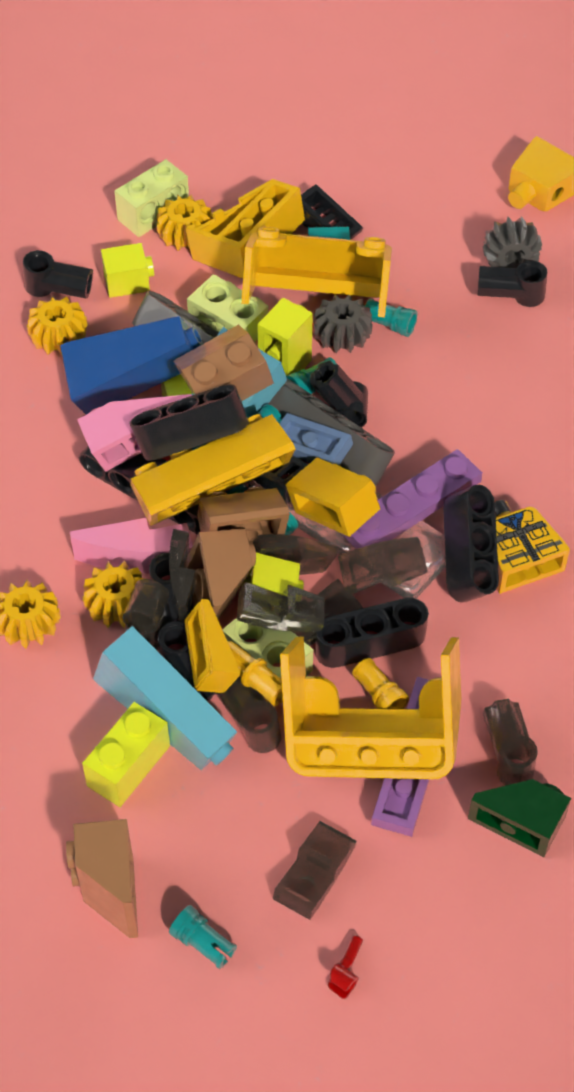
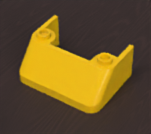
(317, 265)
(369, 742)

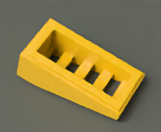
(210, 654)

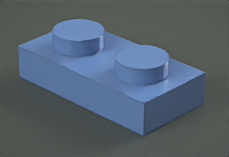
(316, 440)

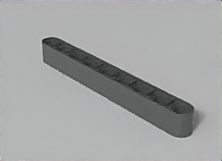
(366, 456)

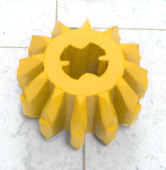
(177, 216)
(56, 324)
(109, 592)
(28, 614)

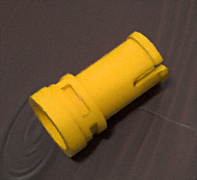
(383, 691)

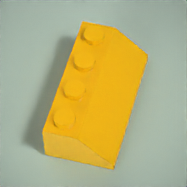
(211, 468)

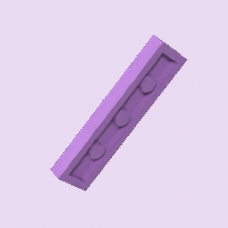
(417, 499)
(401, 798)

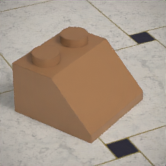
(226, 361)
(255, 509)
(220, 566)
(105, 871)

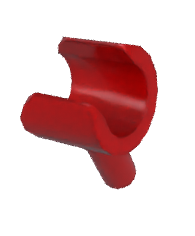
(341, 979)

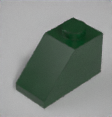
(522, 813)

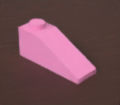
(109, 429)

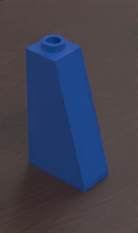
(125, 361)

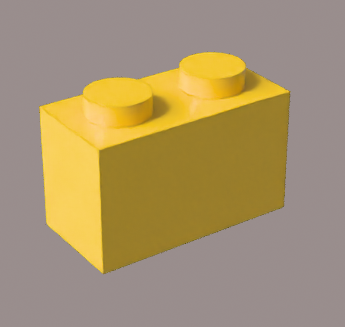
(333, 496)

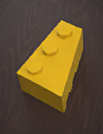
(224, 238)

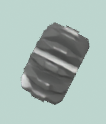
(512, 243)
(342, 323)

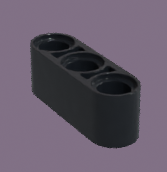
(189, 422)
(470, 543)
(385, 619)

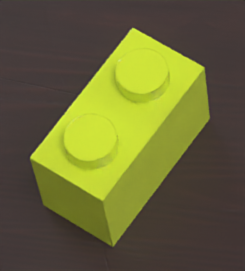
(287, 335)
(126, 754)

